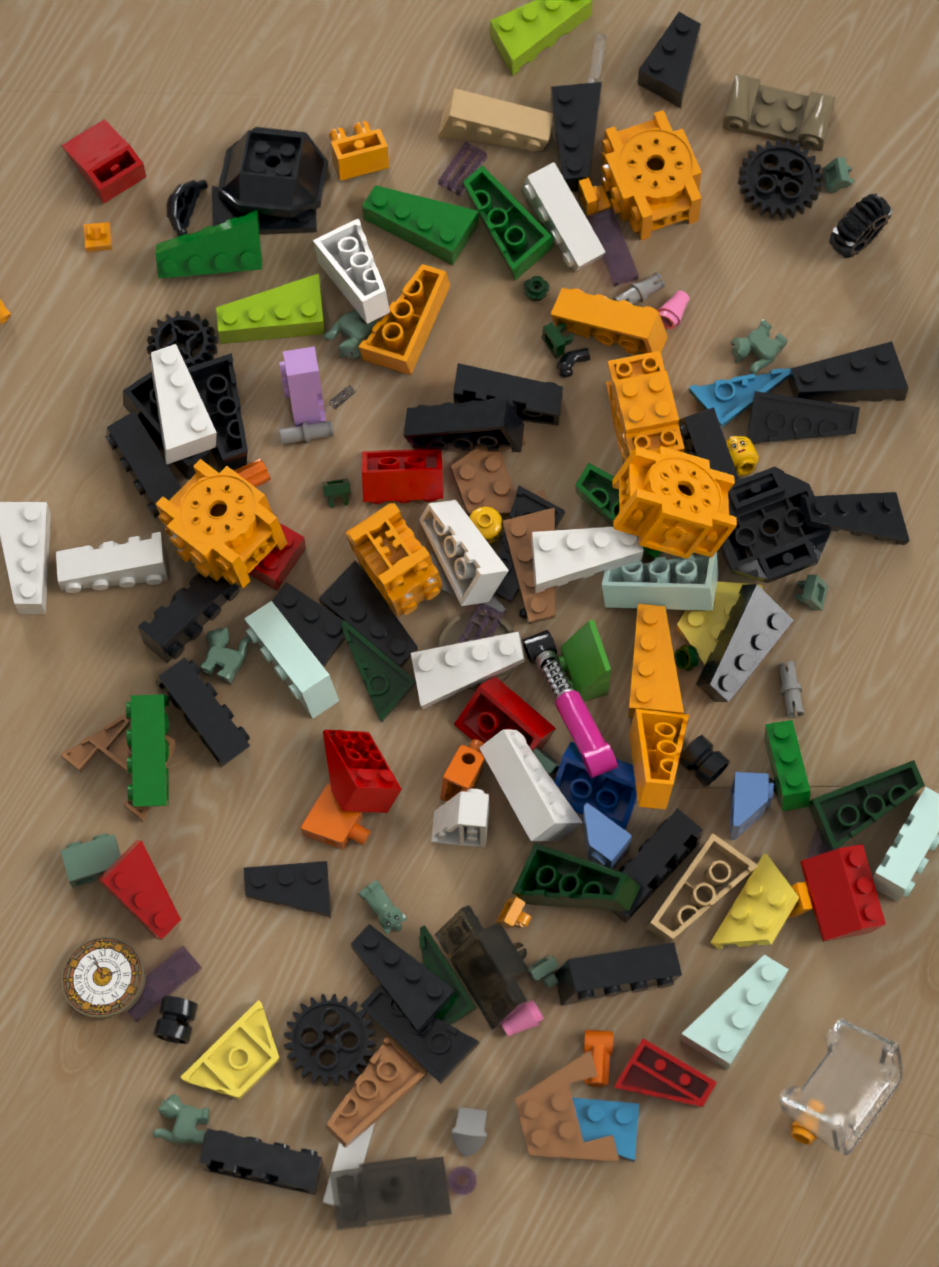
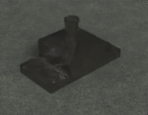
(486, 964)
(390, 1192)

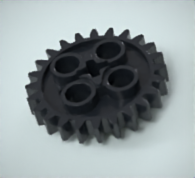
(784, 159)
(313, 1020)

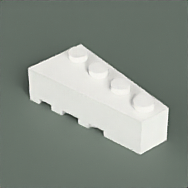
(562, 217)
(353, 270)
(26, 552)
(580, 553)
(113, 564)
(456, 667)
(529, 788)

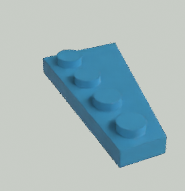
(609, 1118)

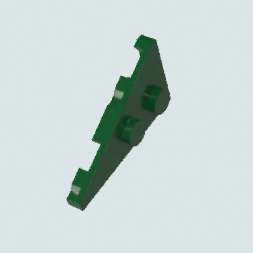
(382, 676)
(434, 960)

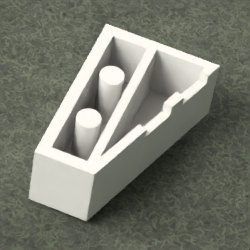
(462, 820)

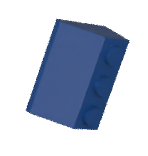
(609, 793)

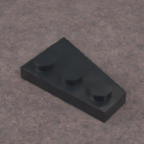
(311, 621)
(293, 885)

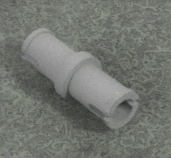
(640, 291)
(306, 432)
(791, 689)

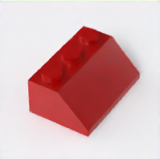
(402, 475)
(499, 708)
(843, 893)

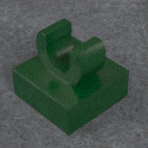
(554, 340)
(336, 488)

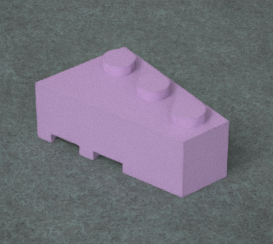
(303, 385)

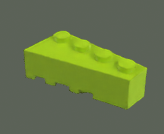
(534, 27)
(274, 314)

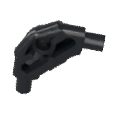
(182, 204)

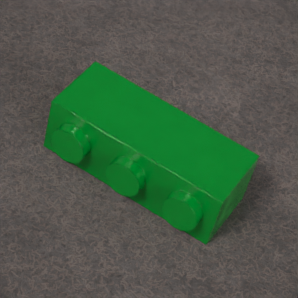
(787, 765)

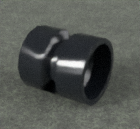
(702, 759)
(175, 1020)

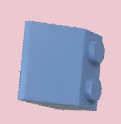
(749, 799)
(604, 839)

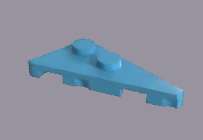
(736, 395)

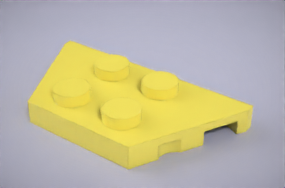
(704, 626)
(758, 909)
(237, 1057)

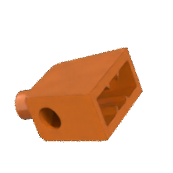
(463, 770)
(331, 824)

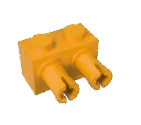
(358, 153)

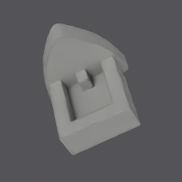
(469, 1130)

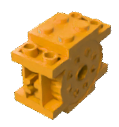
(649, 157)
(642, 404)
(674, 502)
(205, 510)
(394, 560)

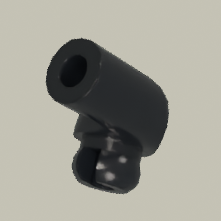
(569, 359)

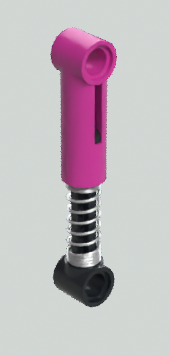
(595, 753)

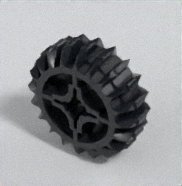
(860, 225)
(199, 334)

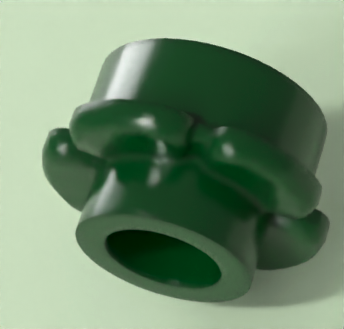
(536, 295)
(686, 657)

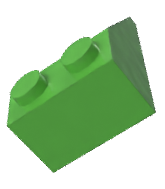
(586, 663)

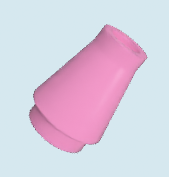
(673, 310)
(523, 1019)

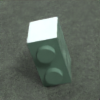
(90, 860)

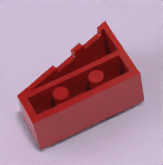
(141, 891)
(664, 1077)

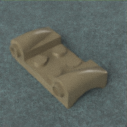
(778, 113)

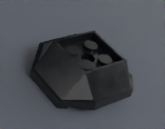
(273, 173)
(772, 501)

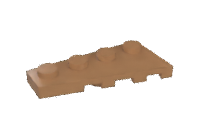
(519, 533)
(380, 1086)

